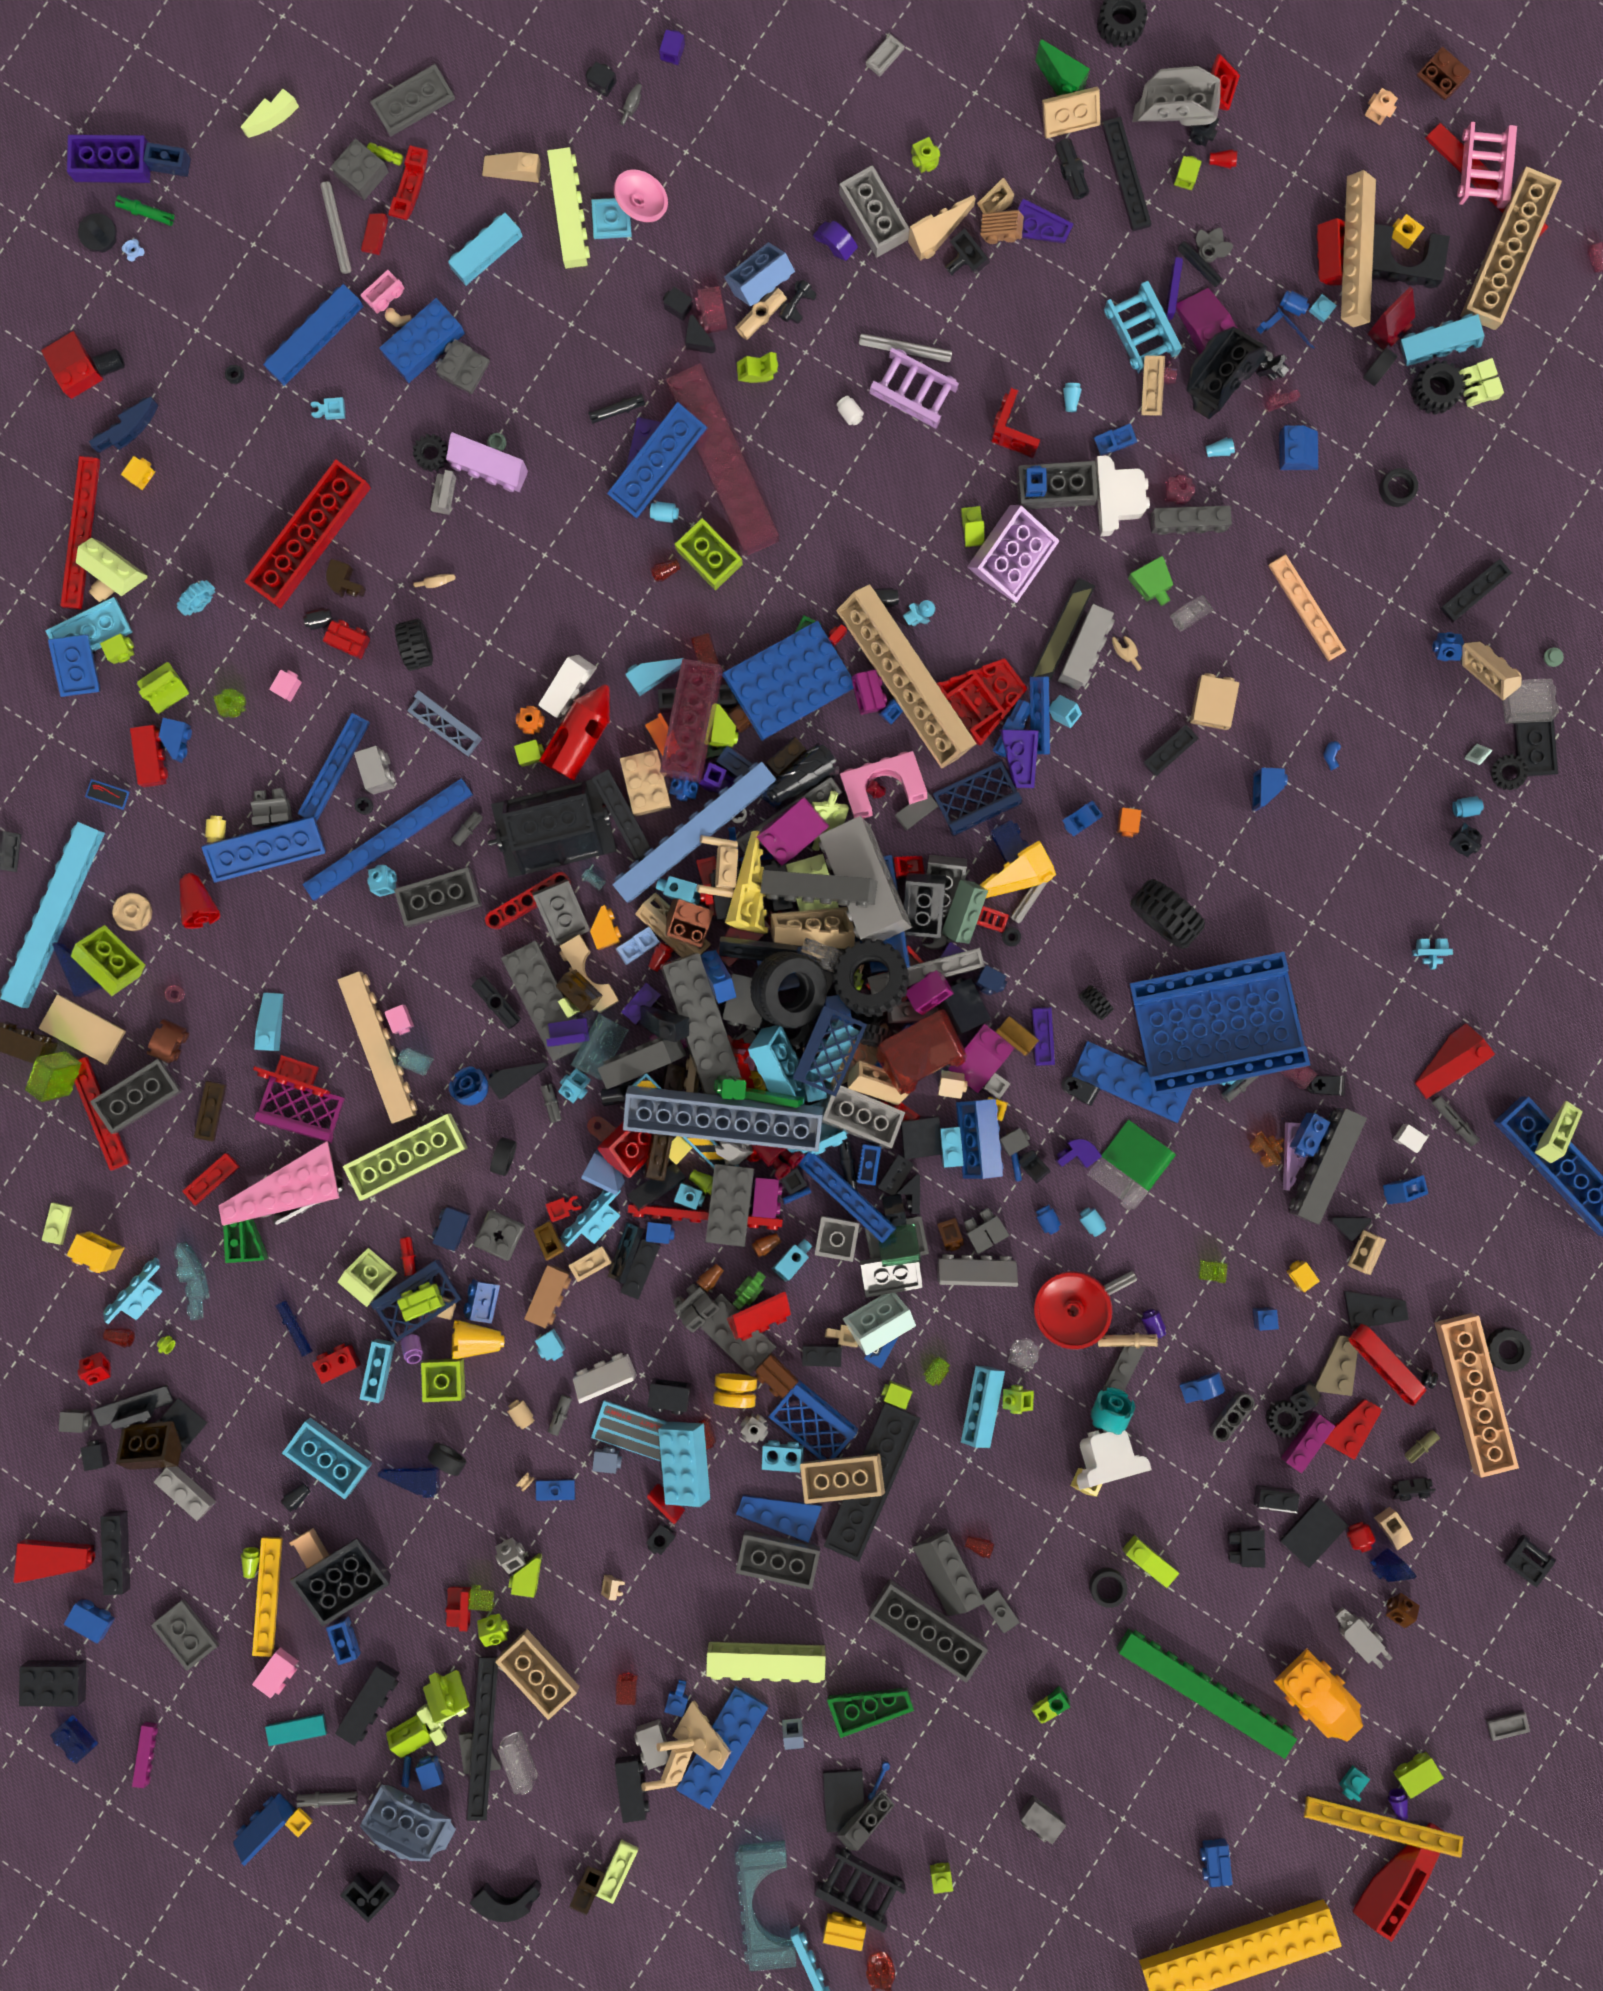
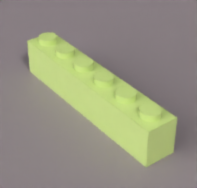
(567, 207)

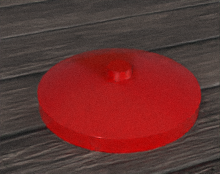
(1073, 1310)

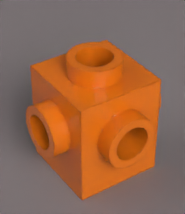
(534, 725)

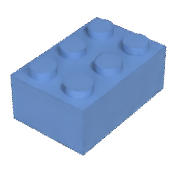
(759, 274)

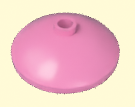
(640, 195)

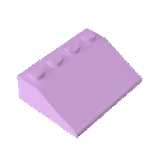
(1013, 552)

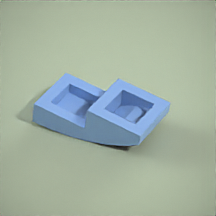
(637, 945)

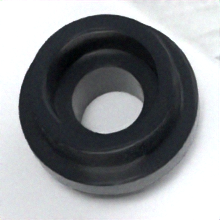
(234, 369)
(1017, 934)

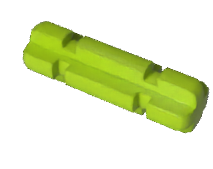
(385, 154)

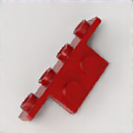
(295, 1072)

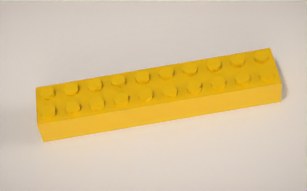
(1243, 1951)

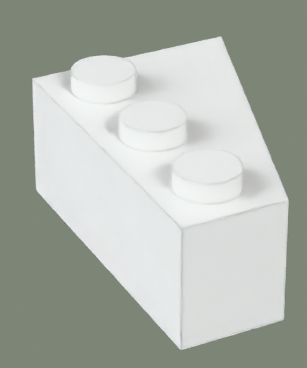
(567, 685)

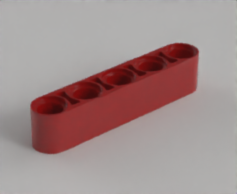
(517, 901)
(1387, 1364)

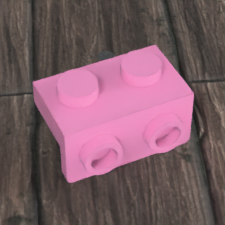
(382, 292)

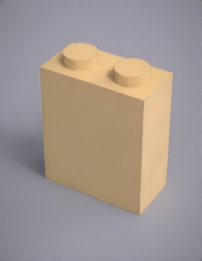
(1214, 701)

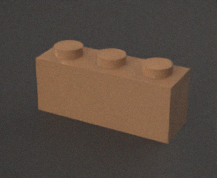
(548, 1296)

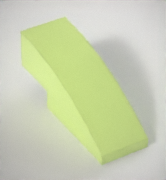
(269, 114)

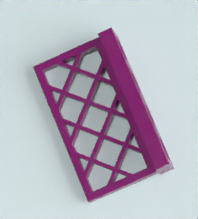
(296, 1126)

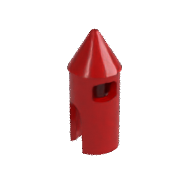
(578, 733)

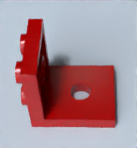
(1009, 437)

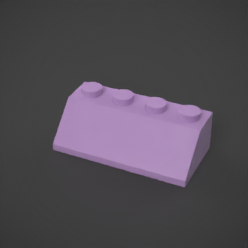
(486, 463)

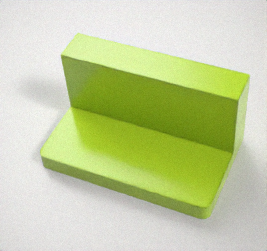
(408, 1737)

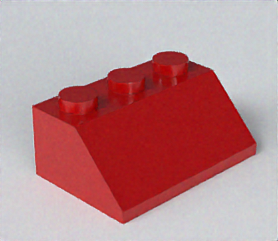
(1331, 251)
(626, 1149)
(759, 1316)

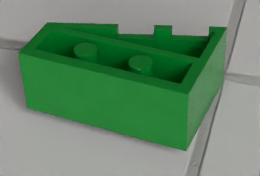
(243, 1242)

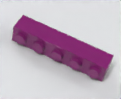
(145, 1755)

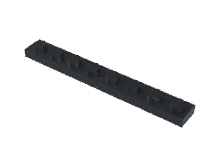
(482, 1739)

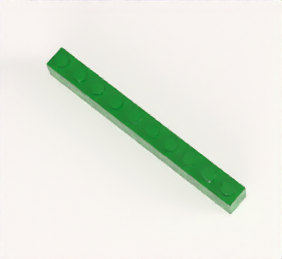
(1206, 1693)

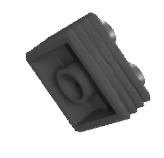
(510, 1230)

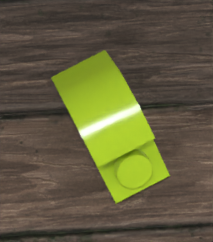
(757, 369)

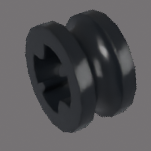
(359, 801)
(1429, 1379)

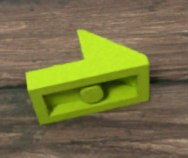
(972, 526)

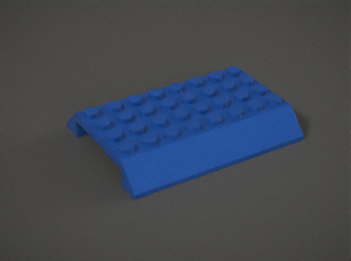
(1219, 1024)

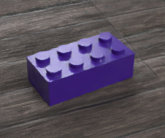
(107, 158)

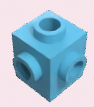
(382, 880)
(574, 1085)

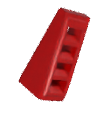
(1002, 923)

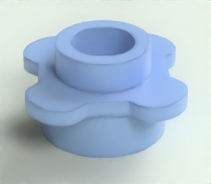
(132, 244)

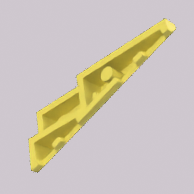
(746, 906)

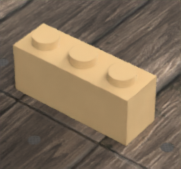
(873, 1082)

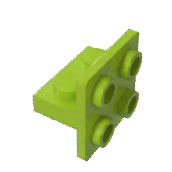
(162, 688)
(445, 1695)

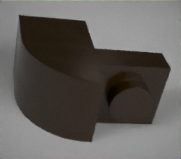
(338, 579)
(586, 1890)

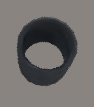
(108, 362)

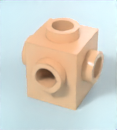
(1381, 106)

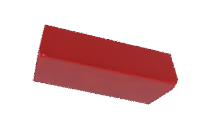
(374, 233)
(657, 1498)

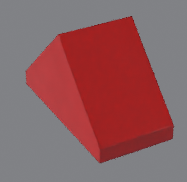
(908, 864)

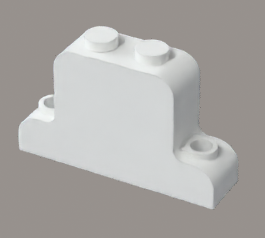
(1119, 494)
(1108, 1459)

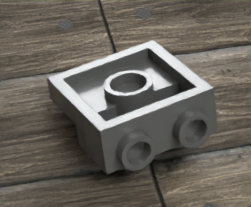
(462, 366)

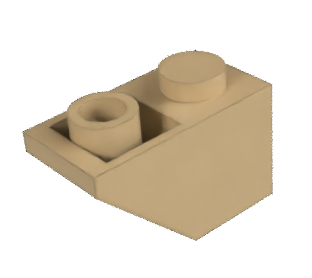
(1394, 1528)

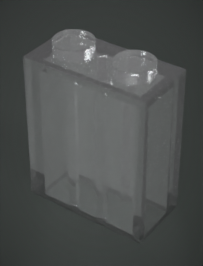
(1531, 702)
(517, 1763)

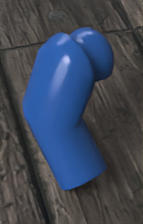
(1330, 753)

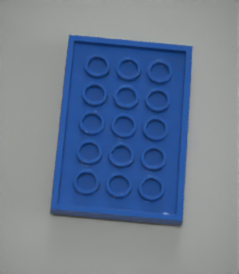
(789, 680)

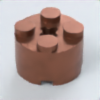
(166, 1041)

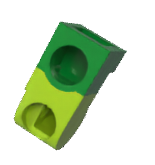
(1051, 1705)

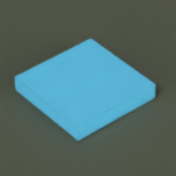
(609, 219)

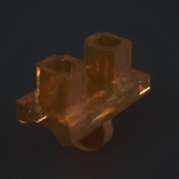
(1272, 1156)

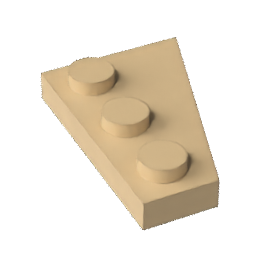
(706, 1741)

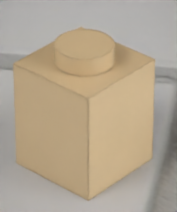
(952, 1084)

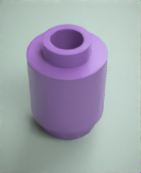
(412, 1348)

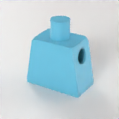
(686, 890)
(786, 1266)

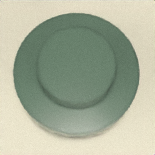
(497, 441)
(1553, 657)

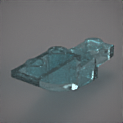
(191, 1271)

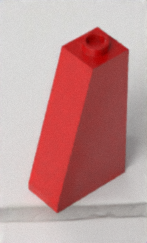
(47, 1558)

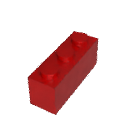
(148, 756)

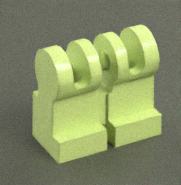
(1488, 386)

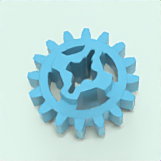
(195, 597)

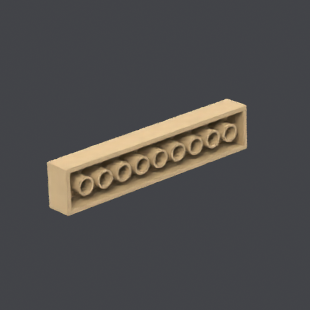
(905, 676)

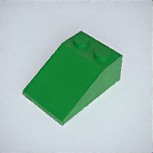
(1061, 70)

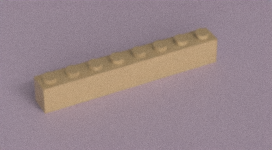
(1358, 249)
(377, 1047)

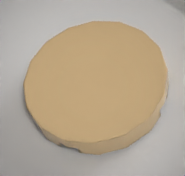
(132, 912)

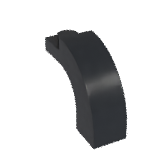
(501, 1908)

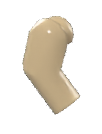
(395, 319)

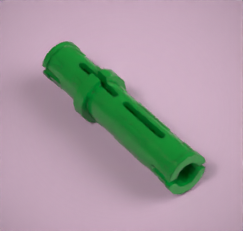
(137, 207)

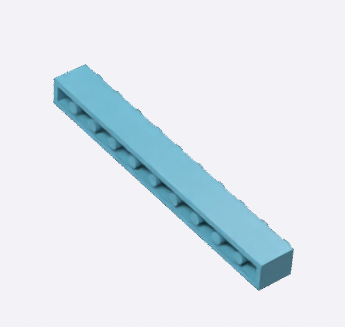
(52, 915)

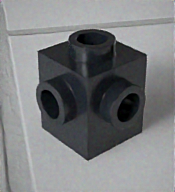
(1203, 133)
(1466, 840)

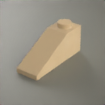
(513, 166)

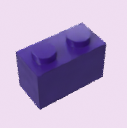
(646, 996)

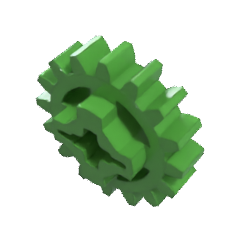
(749, 1290)

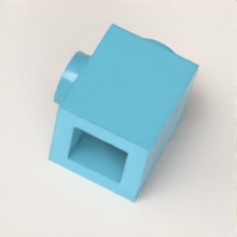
(1065, 711)
(689, 1196)
(550, 1346)

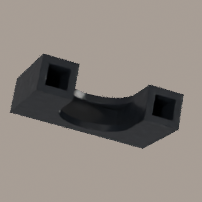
(1428, 273)
(722, 904)

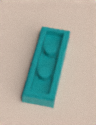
(296, 1729)

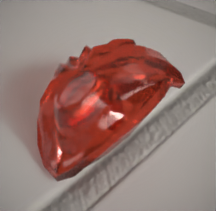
(880, 1971)

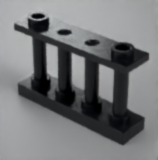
(843, 1900)

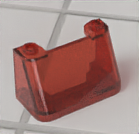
(920, 1051)

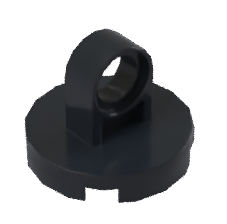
(97, 232)

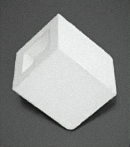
(1410, 1137)

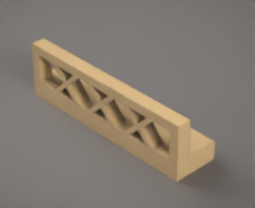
(656, 920)

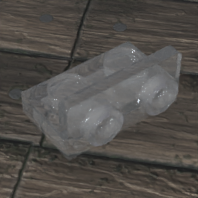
(824, 955)

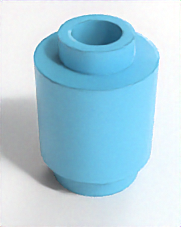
(664, 512)
(1092, 1221)

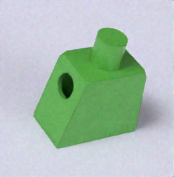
(1153, 581)

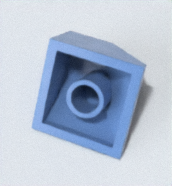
(603, 1174)

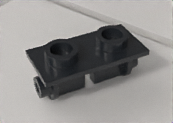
(1405, 1491)

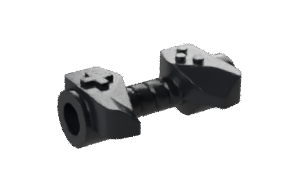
(788, 310)

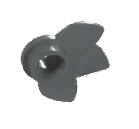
(1214, 244)

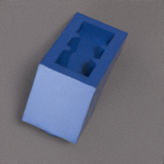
(1405, 1190)

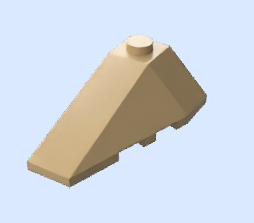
(932, 231)

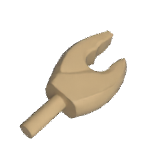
(435, 581)
(1129, 653)

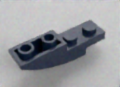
(132, 423)

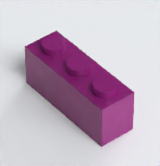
(1307, 1442)

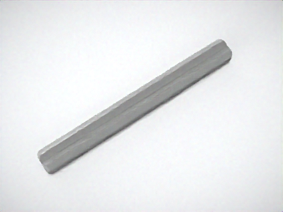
(335, 226)
(908, 348)

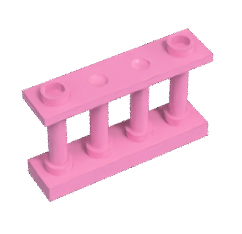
(1505, 157)

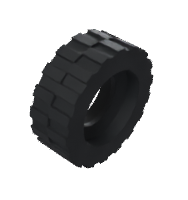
(1523, 1349)

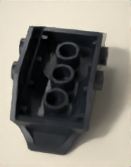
(1222, 368)

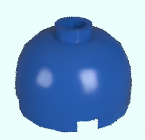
(469, 1086)

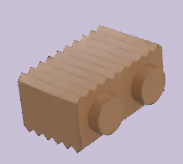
(1002, 226)

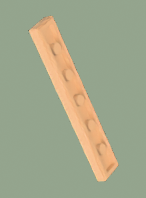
(1307, 607)

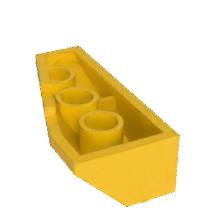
(1028, 870)

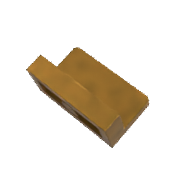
(1017, 1036)

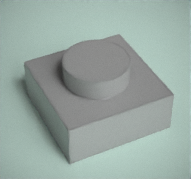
(996, 1086)

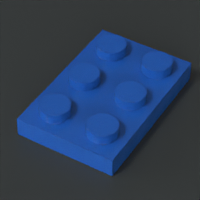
(74, 665)

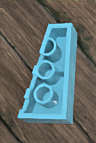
(1442, 340)

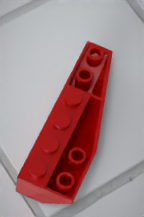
(1396, 1889)

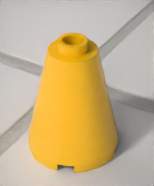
(474, 1340)

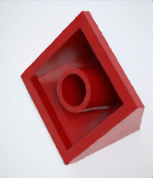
(1228, 80)

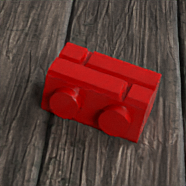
(346, 639)

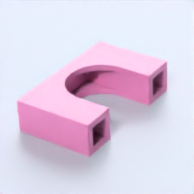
(902, 767)

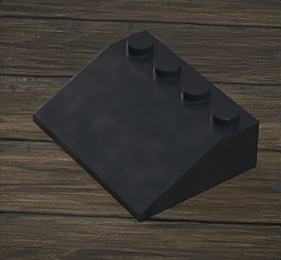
(341, 1581)

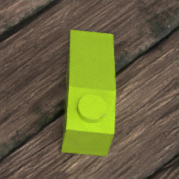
(1150, 1561)

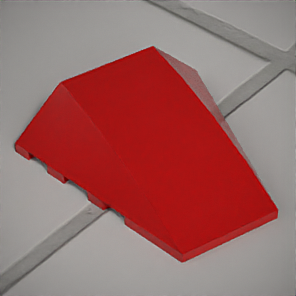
(983, 696)

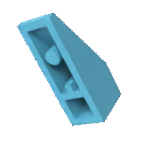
(651, 674)
(269, 1023)

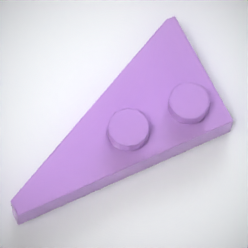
(1291, 1161)

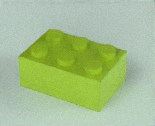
(708, 554)
(107, 960)

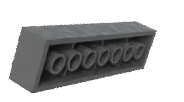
(707, 1036)

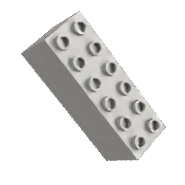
(855, 853)

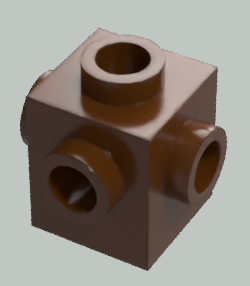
(1402, 1610)

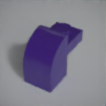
(837, 239)
(715, 778)
(1079, 1148)

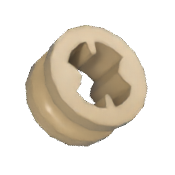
(525, 1481)

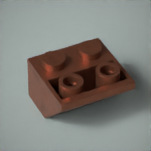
(1444, 74)
(688, 922)

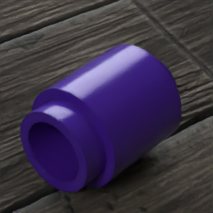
(1153, 1323)

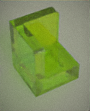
(1213, 1271)
(481, 1599)

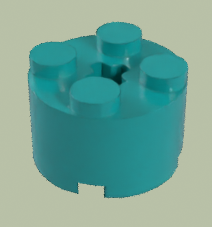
(1112, 1410)

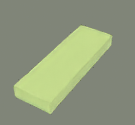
(617, 1871)

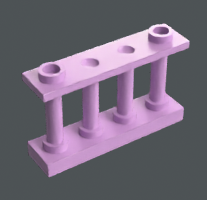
(914, 407)

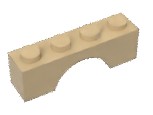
(576, 953)

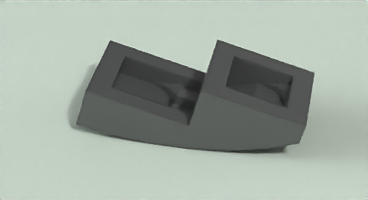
(915, 812)

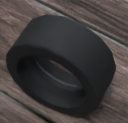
(1380, 366)
(1410, 478)
(503, 1156)
(446, 1459)
(1118, 1599)

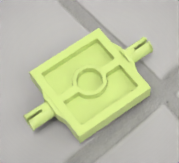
(832, 813)

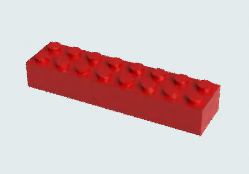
(308, 534)

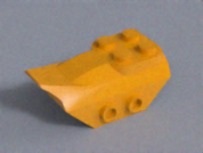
(1320, 1696)

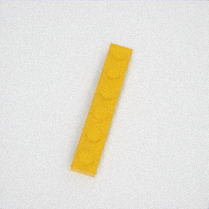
(267, 1596)

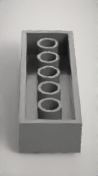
(538, 991)
(1327, 1165)
(928, 1630)

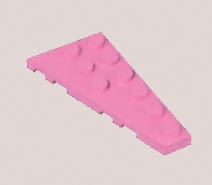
(296, 1185)

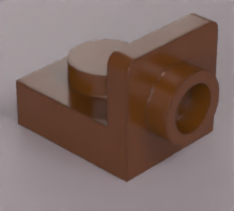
(951, 1235)

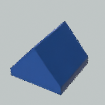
(891, 711)

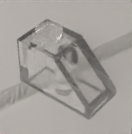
(1191, 613)

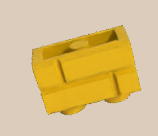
(844, 1931)

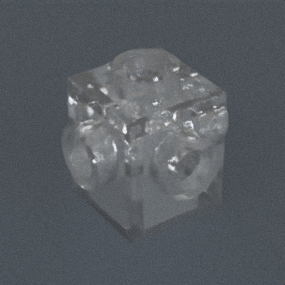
(1024, 1353)

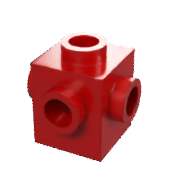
(94, 1368)

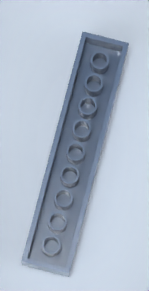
(722, 1119)

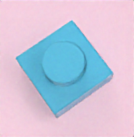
(1322, 308)

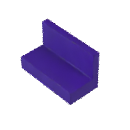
(568, 1032)

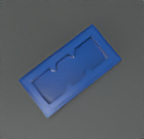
(555, 1489)

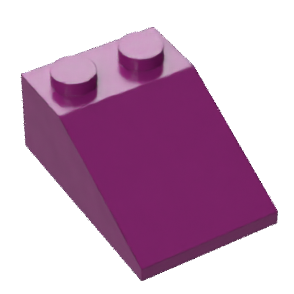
(1204, 317)
(792, 831)
(984, 1057)

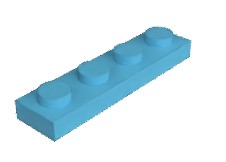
(808, 1958)

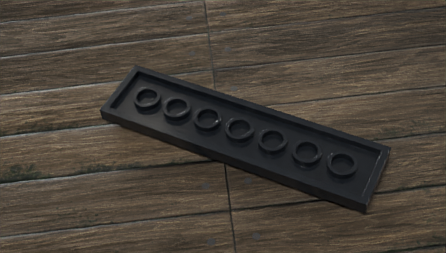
(858, 1516)

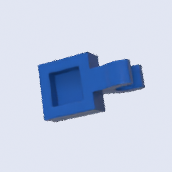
(677, 1701)

